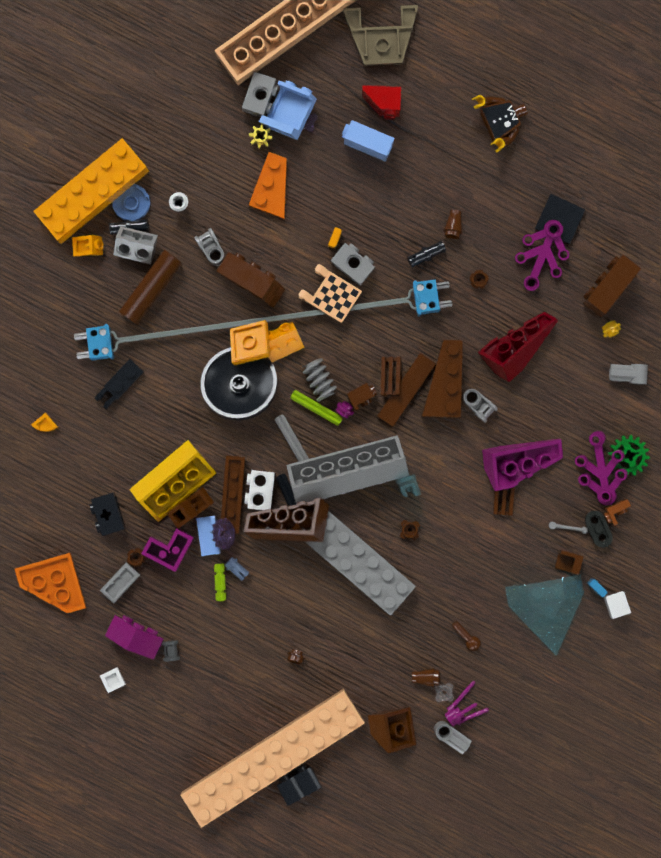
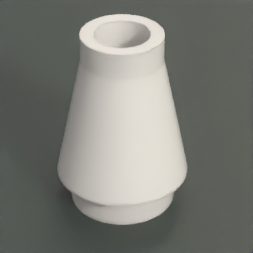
(176, 197)

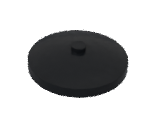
(240, 389)

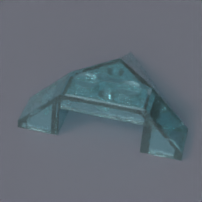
(547, 607)

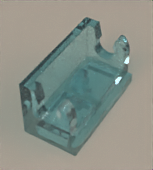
(407, 482)

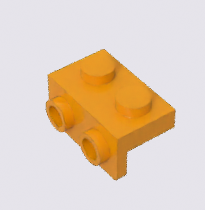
(284, 341)

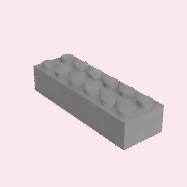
(348, 470)
(362, 565)

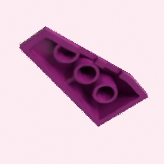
(515, 462)

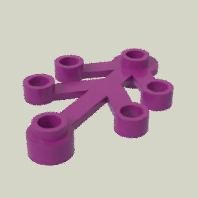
(543, 252)
(602, 470)

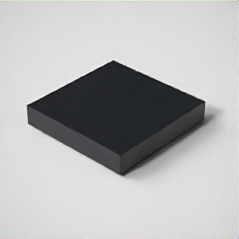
(563, 211)

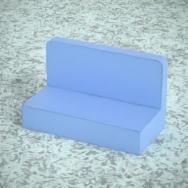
(205, 537)

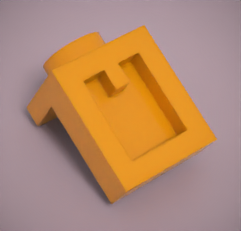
(87, 245)

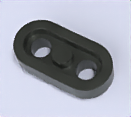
(598, 528)

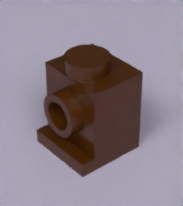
(361, 395)

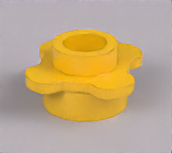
(611, 329)

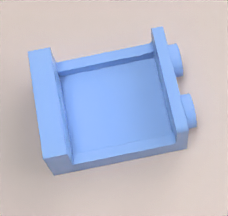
(289, 110)

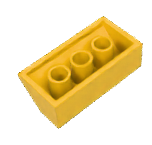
(172, 481)

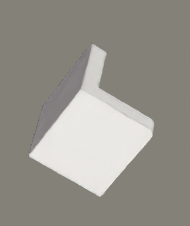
(617, 605)

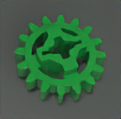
(624, 443)

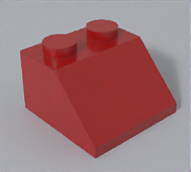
(383, 99)

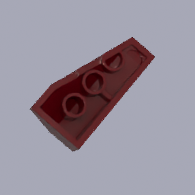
(513, 352)

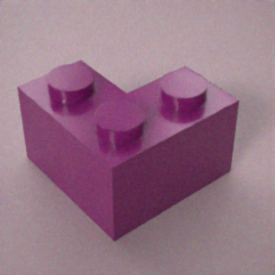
(169, 554)
(134, 636)

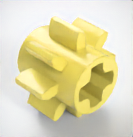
(261, 130)

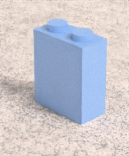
(367, 140)

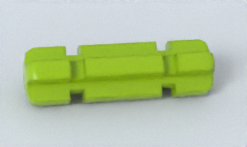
(220, 584)

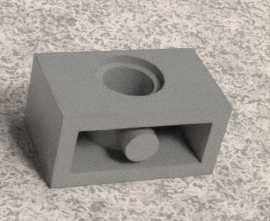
(260, 83)
(357, 274)

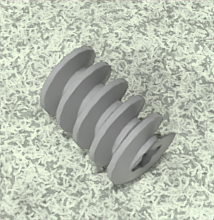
(319, 379)

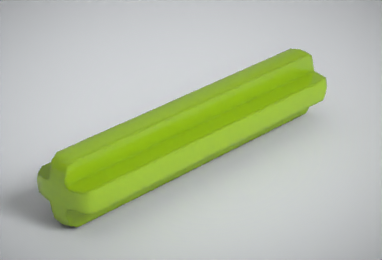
(316, 407)

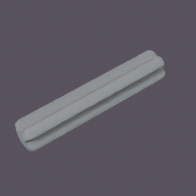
(291, 438)

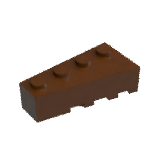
(446, 383)
(289, 523)

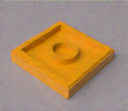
(249, 342)

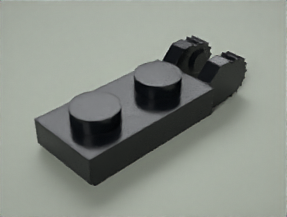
(120, 382)

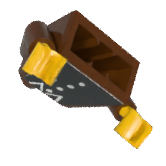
(500, 119)

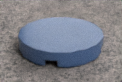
(136, 204)

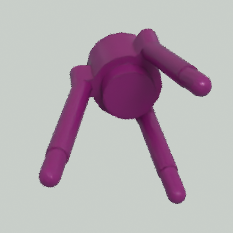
(456, 716)

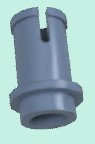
(236, 568)

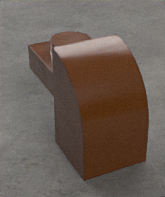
(190, 508)

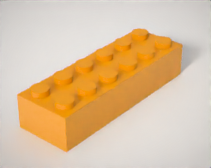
(91, 191)

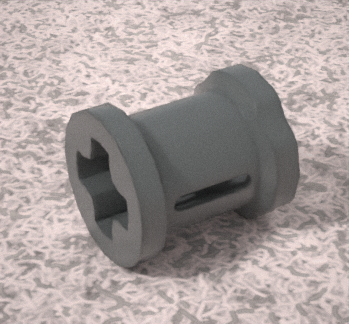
(170, 650)

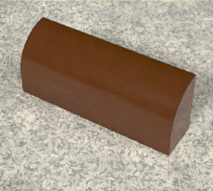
(150, 287)

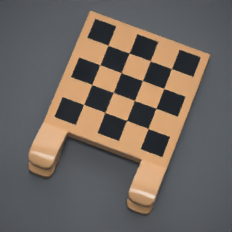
(333, 296)

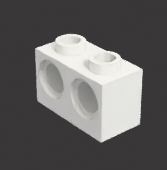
(265, 490)

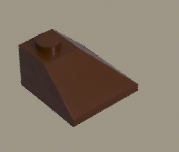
(393, 729)

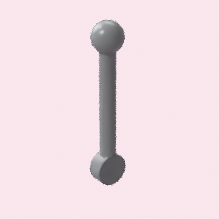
(552, 525)

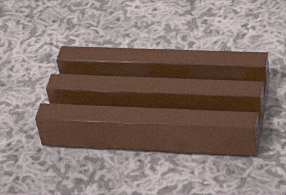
(390, 392)
(511, 501)

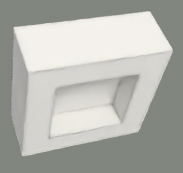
(112, 679)

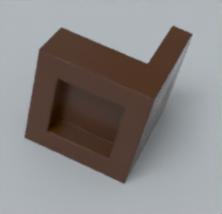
(569, 562)

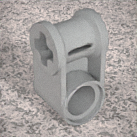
(209, 245)
(480, 405)

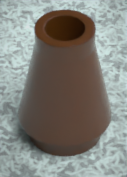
(453, 226)
(426, 677)

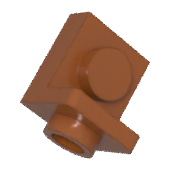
(619, 508)

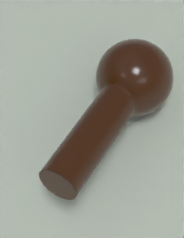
(472, 642)

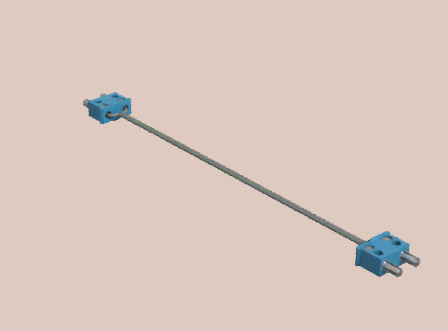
(103, 340)

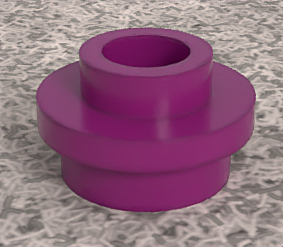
(344, 409)

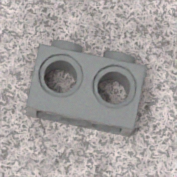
(135, 245)

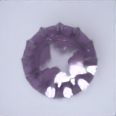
(227, 538)

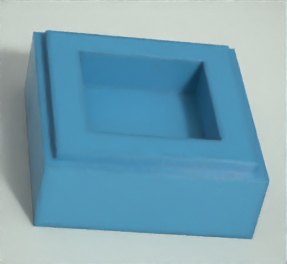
(597, 587)

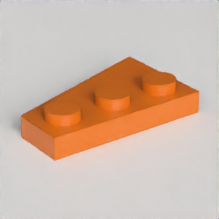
(271, 187)

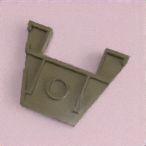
(381, 44)

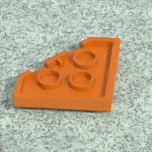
(54, 582)

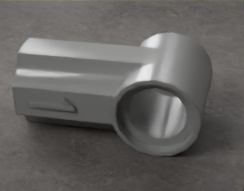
(629, 373)
(453, 737)

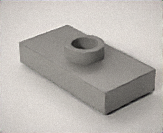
(120, 582)

